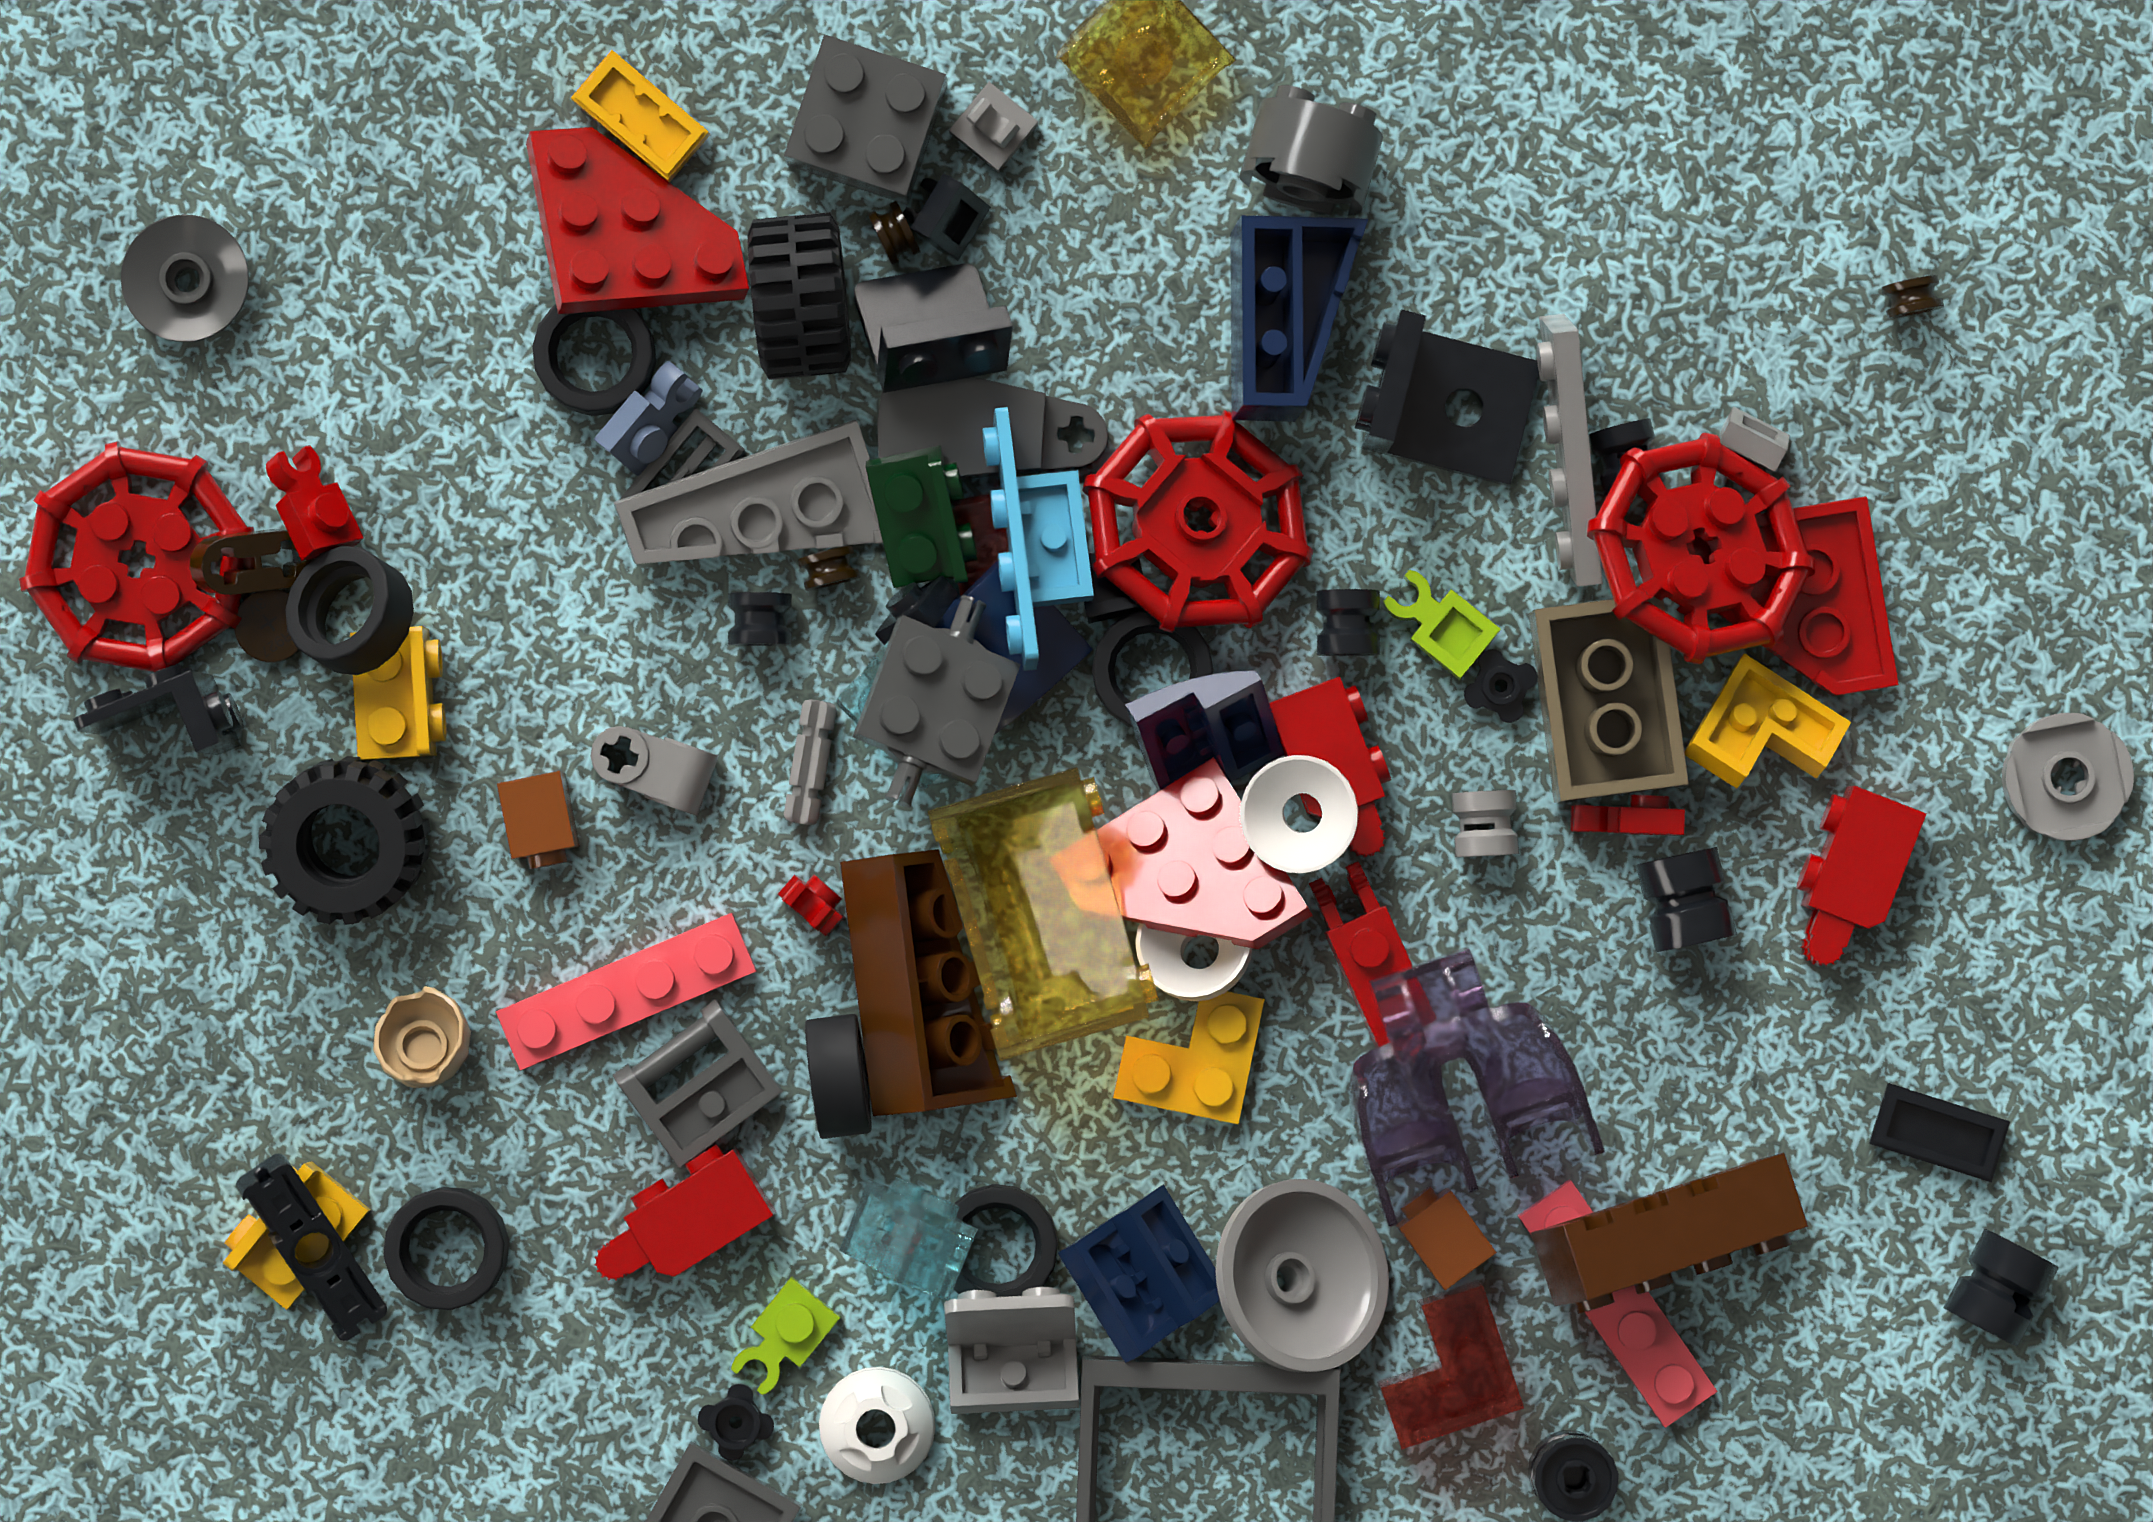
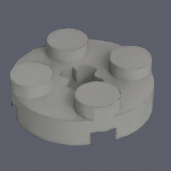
(2096, 799)

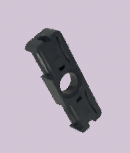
(291, 1214)

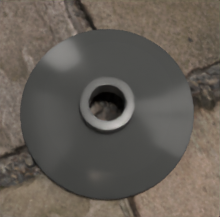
(158, 259)

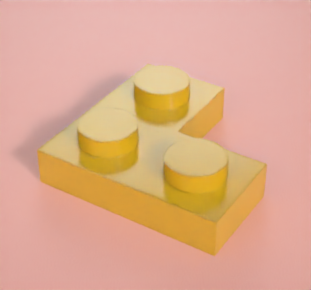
(1760, 711)
(1200, 1079)

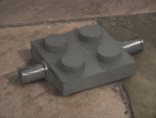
(936, 701)

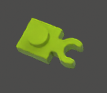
(1449, 630)
(790, 1328)

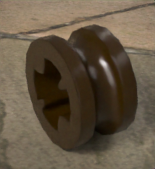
(894, 233)
(1912, 297)
(829, 568)

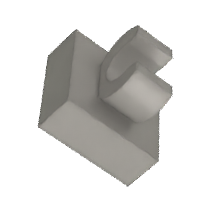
(993, 127)
(1754, 439)

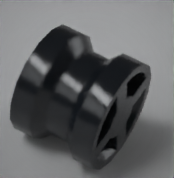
(760, 619)

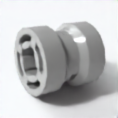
(1485, 808)

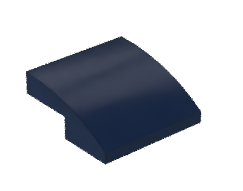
(1057, 642)
(1206, 719)
(1143, 1273)

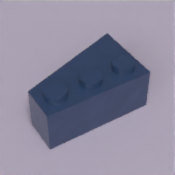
(1283, 307)

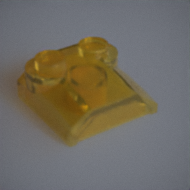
(1143, 61)

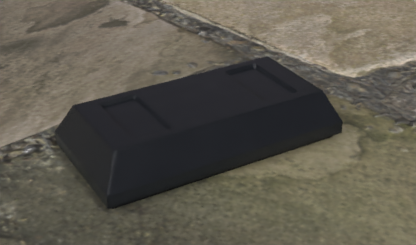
(1939, 1132)

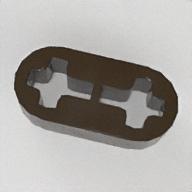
(253, 575)

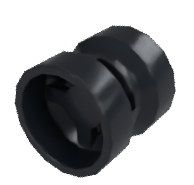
(1619, 440)
(1348, 622)

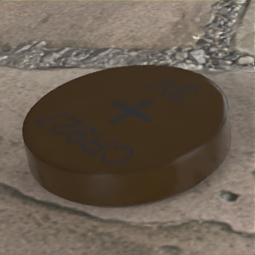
(264, 627)

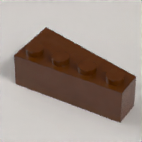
(1670, 1231)

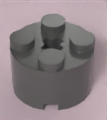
(1312, 151)

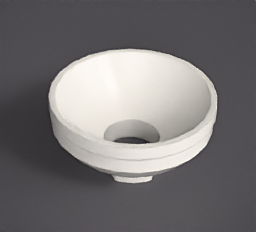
(1265, 822)
(1171, 974)
(886, 1391)

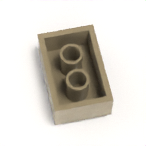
(1606, 702)

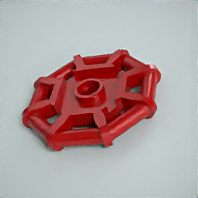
(1727, 527)
(1173, 546)
(107, 581)

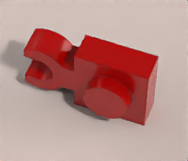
(311, 512)
(1645, 816)
(814, 902)

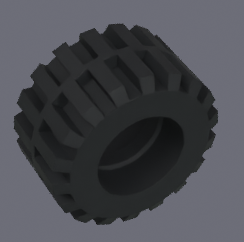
(799, 295)
(302, 872)

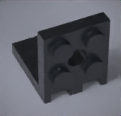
(1408, 411)

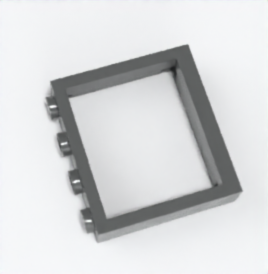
(1214, 1376)

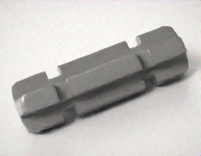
(810, 762)

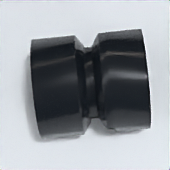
(1686, 899)
(2001, 1287)
(1573, 1475)

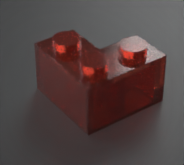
(1468, 1380)

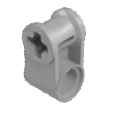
(664, 770)

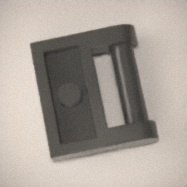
(711, 1100)

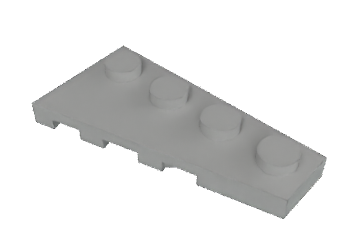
(1568, 430)
(767, 502)

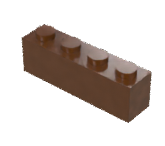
(916, 988)

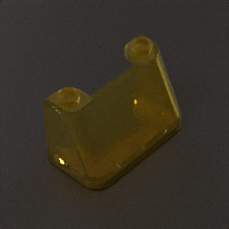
(1042, 912)

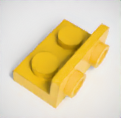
(396, 702)
(260, 1260)

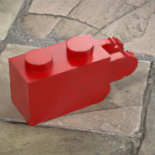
(1326, 726)
(1856, 869)
(1363, 946)
(690, 1219)

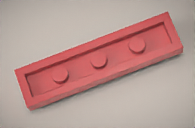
(626, 991)
(1634, 1327)

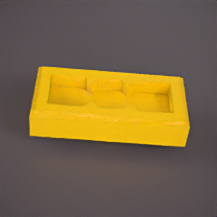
(640, 116)

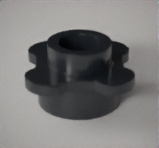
(1483, 692)
(734, 1440)

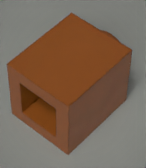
(539, 818)
(1444, 1236)

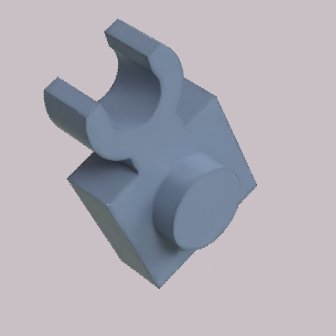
(643, 424)

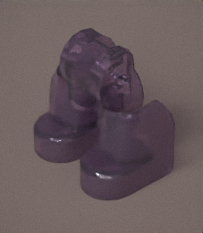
(1441, 1015)

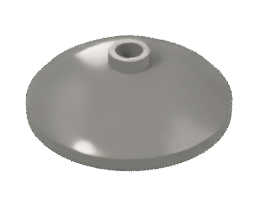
(1330, 1271)

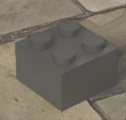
(866, 119)

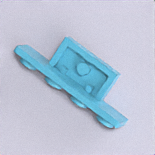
(1044, 539)

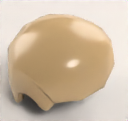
(422, 1038)

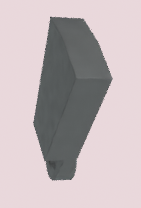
(958, 411)

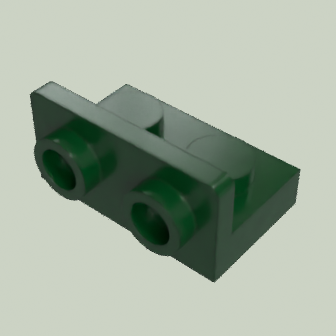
(919, 518)

